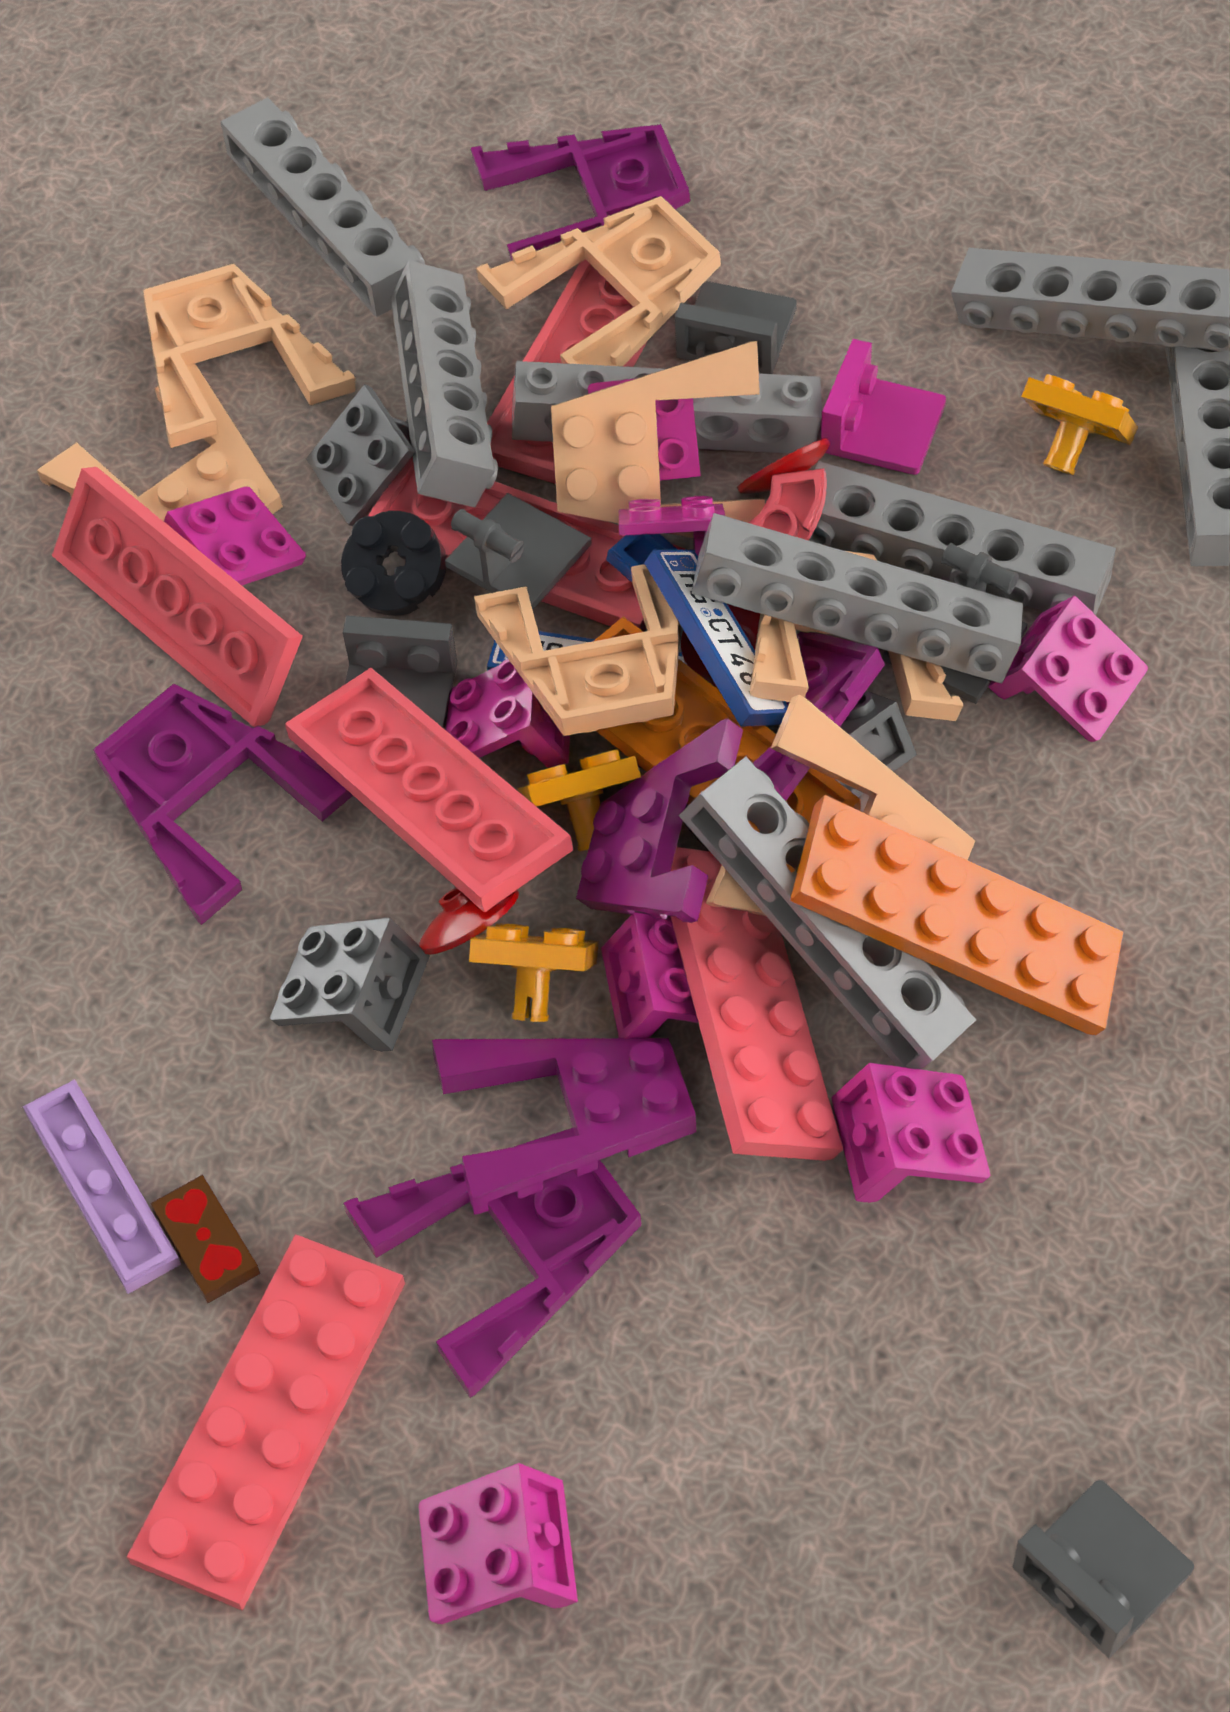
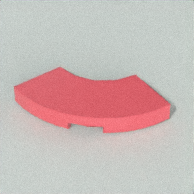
(794, 503)

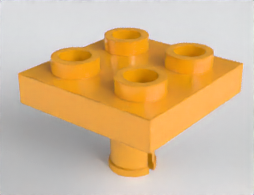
(1077, 418)
(580, 788)
(534, 961)

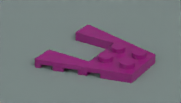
(615, 172)
(837, 679)
(174, 757)
(614, 1089)
(556, 1232)

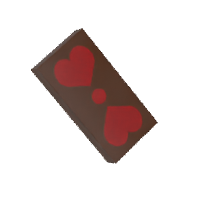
(205, 1238)

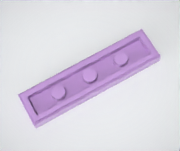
(101, 1186)

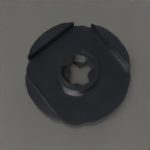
(375, 540)

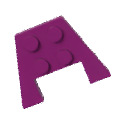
(640, 830)

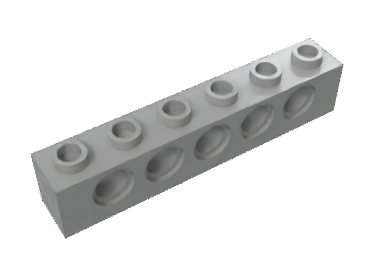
(319, 202)
(1095, 298)
(442, 385)
(775, 421)
(1202, 431)
(916, 527)
(858, 598)
(830, 948)

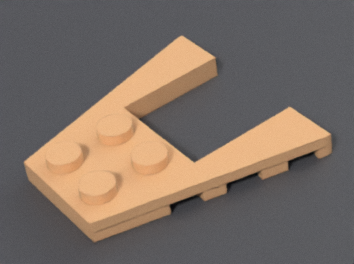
(641, 252)
(217, 316)
(609, 437)
(216, 470)
(781, 675)
(598, 680)
(824, 746)

